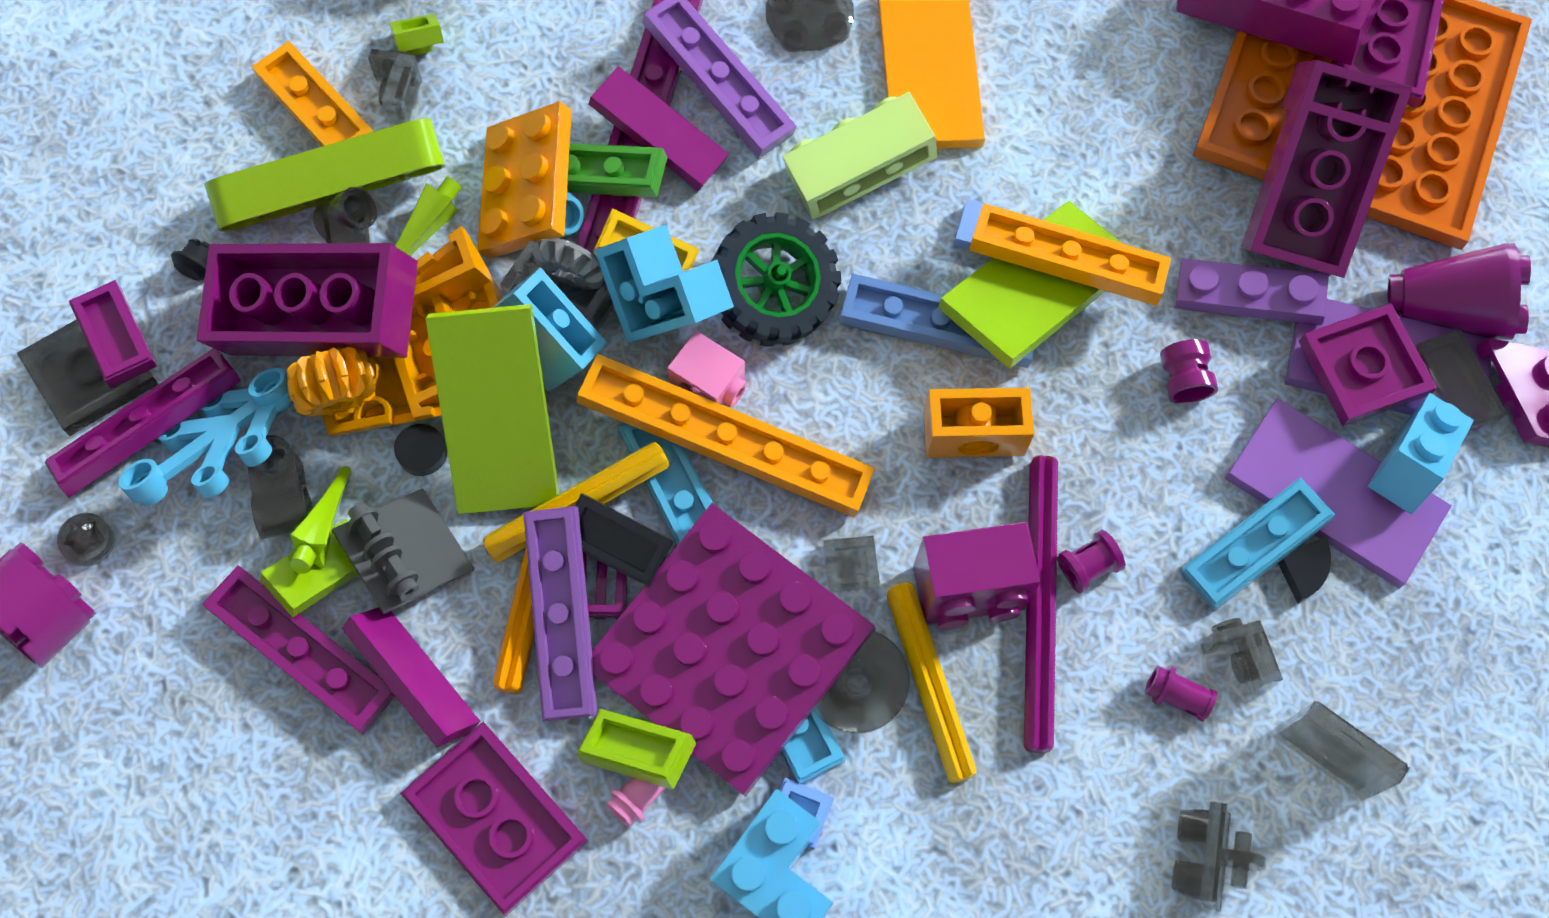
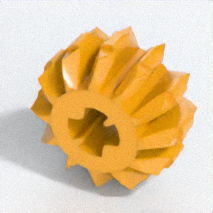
(331, 381)

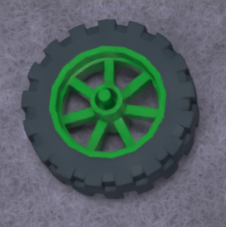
(810, 255)

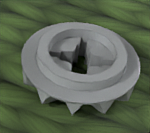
(568, 263)

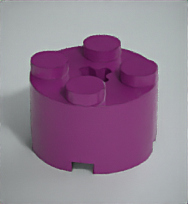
(36, 608)

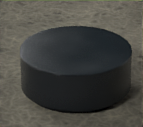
(420, 449)

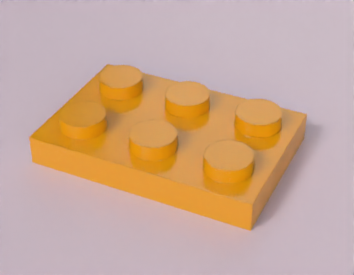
(524, 180)

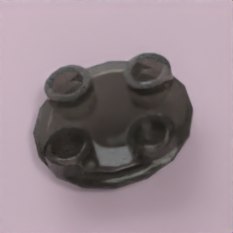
(809, 23)

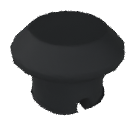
(192, 259)

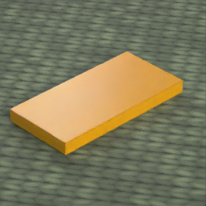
(933, 57)

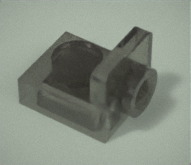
(399, 82)
(1252, 656)

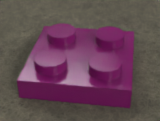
(1367, 364)

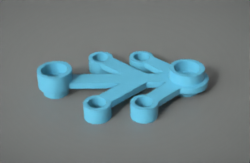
(259, 403)

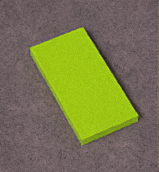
(1018, 307)
(493, 408)

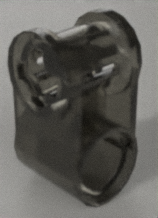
(280, 495)

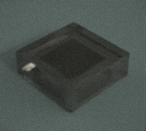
(851, 564)

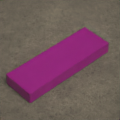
(657, 125)
(411, 676)

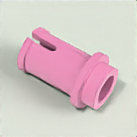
(633, 800)

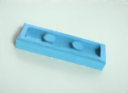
(1257, 544)

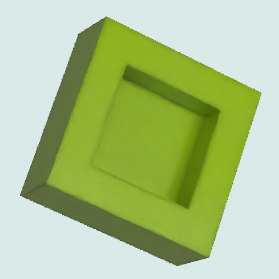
(416, 34)

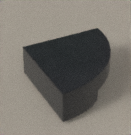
(1307, 568)

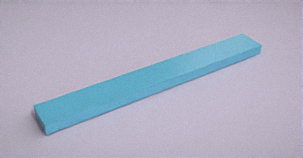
(681, 503)

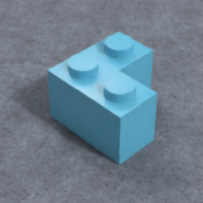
(652, 288)
(761, 863)

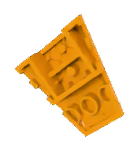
(406, 387)

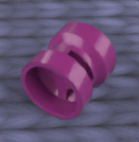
(1189, 372)

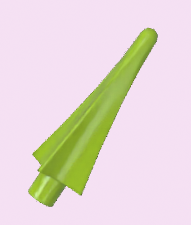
(429, 215)
(314, 532)

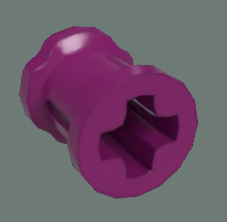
(1091, 561)

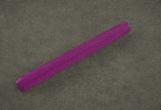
(1041, 609)

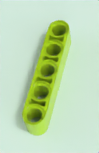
(323, 172)

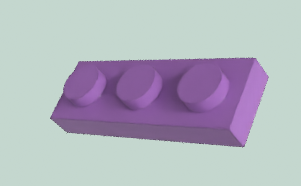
(1252, 291)

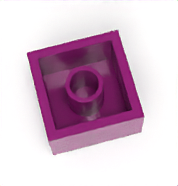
(976, 574)

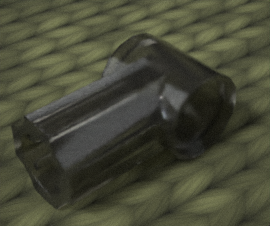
(346, 217)

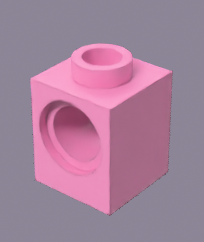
(708, 371)

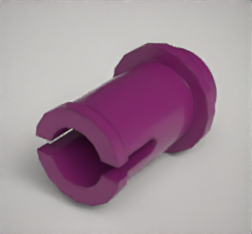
(1180, 692)

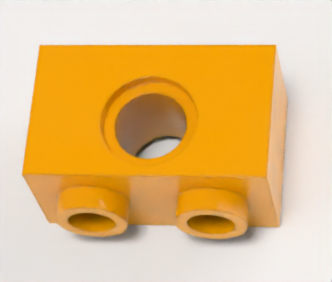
(978, 422)

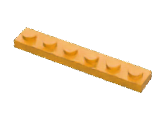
(725, 435)

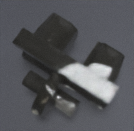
(1207, 880)

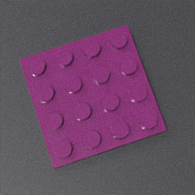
(730, 647)

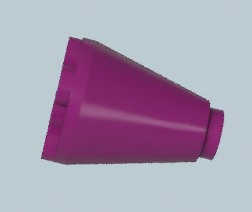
(1467, 292)

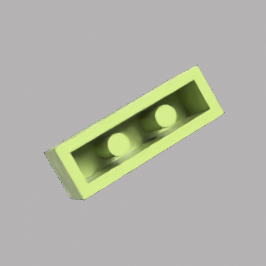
(860, 155)

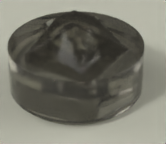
(85, 539)

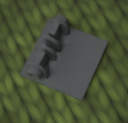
(401, 549)

